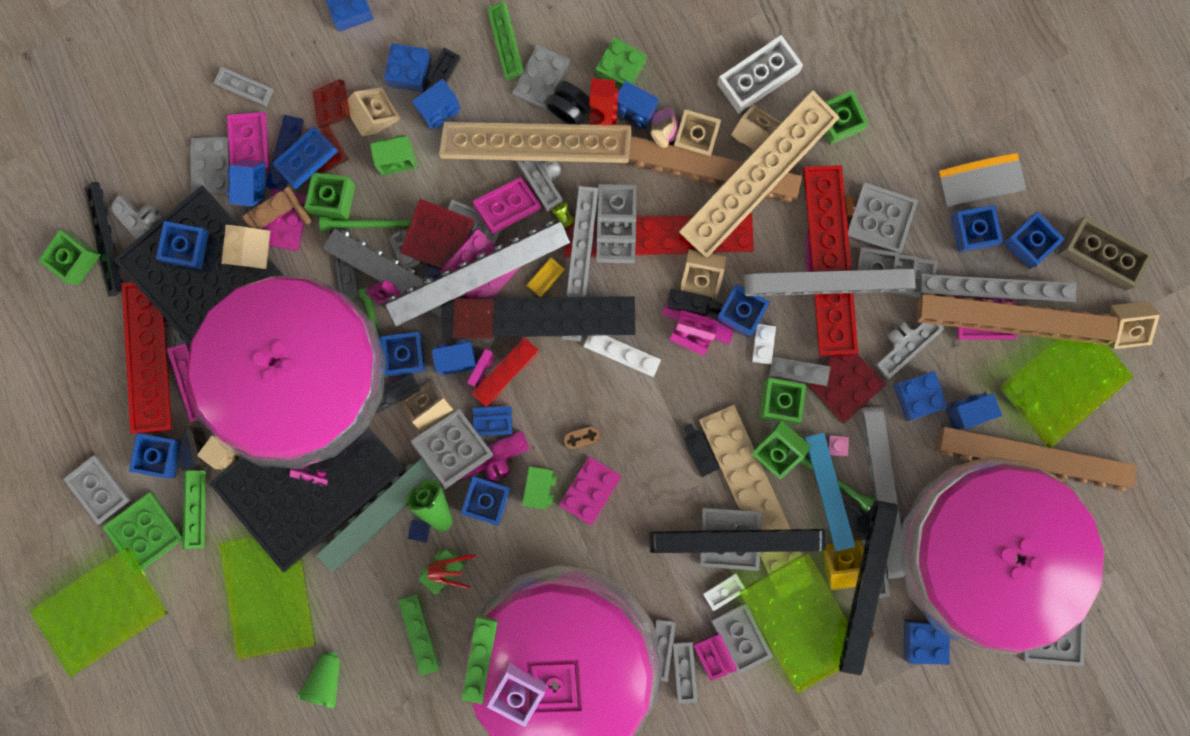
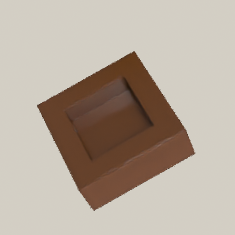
(850, 206)

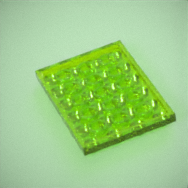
(1065, 386)
(265, 605)
(99, 612)
(799, 621)

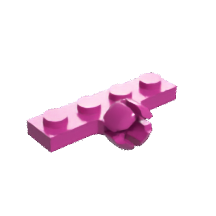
(179, 358)
(502, 452)

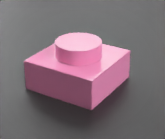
(838, 445)

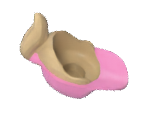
(664, 127)

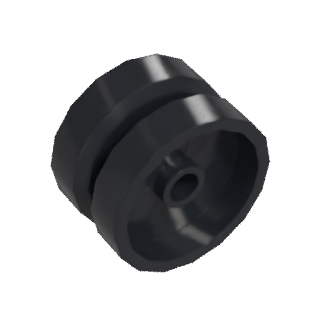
(568, 103)

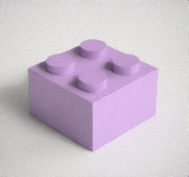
(517, 675)

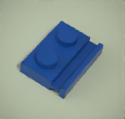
(493, 420)

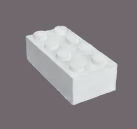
(759, 74)

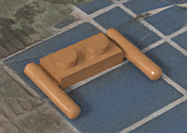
(274, 208)

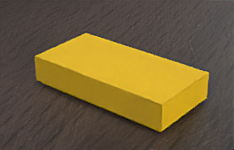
(545, 277)

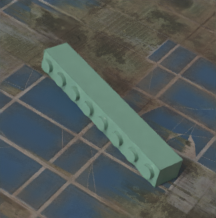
(374, 517)

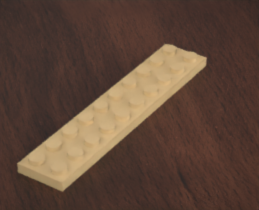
(536, 142)
(759, 174)
(746, 476)

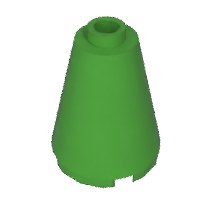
(430, 505)
(322, 681)

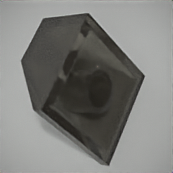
(190, 446)

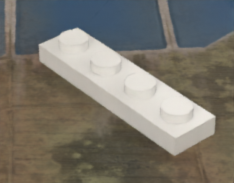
(623, 354)

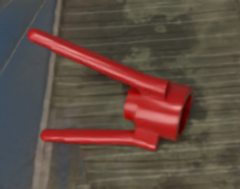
(438, 571)

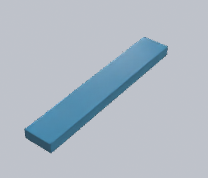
(830, 492)

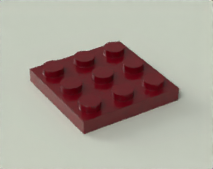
(435, 234)
(849, 385)

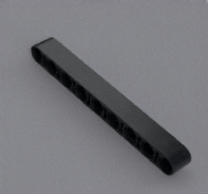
(737, 541)
(868, 587)

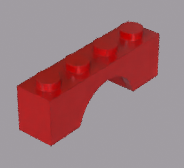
(604, 98)
(502, 375)

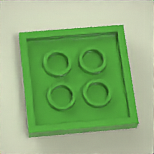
(144, 530)

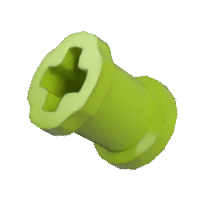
(563, 214)

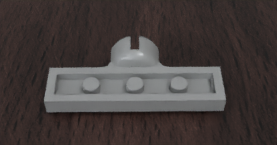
(540, 177)
(135, 221)
(906, 345)

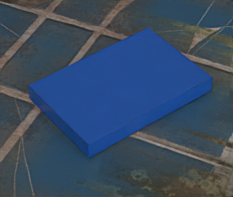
(304, 157)

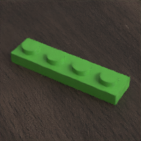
(505, 41)
(194, 510)
(419, 634)
(479, 659)

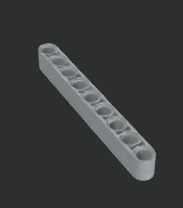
(829, 282)
(882, 475)

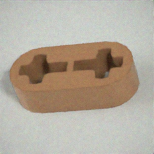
(583, 442)

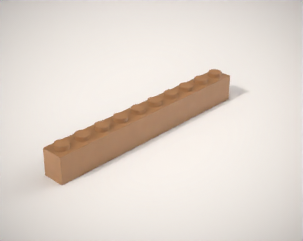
(697, 167)
(1017, 319)
(1054, 461)

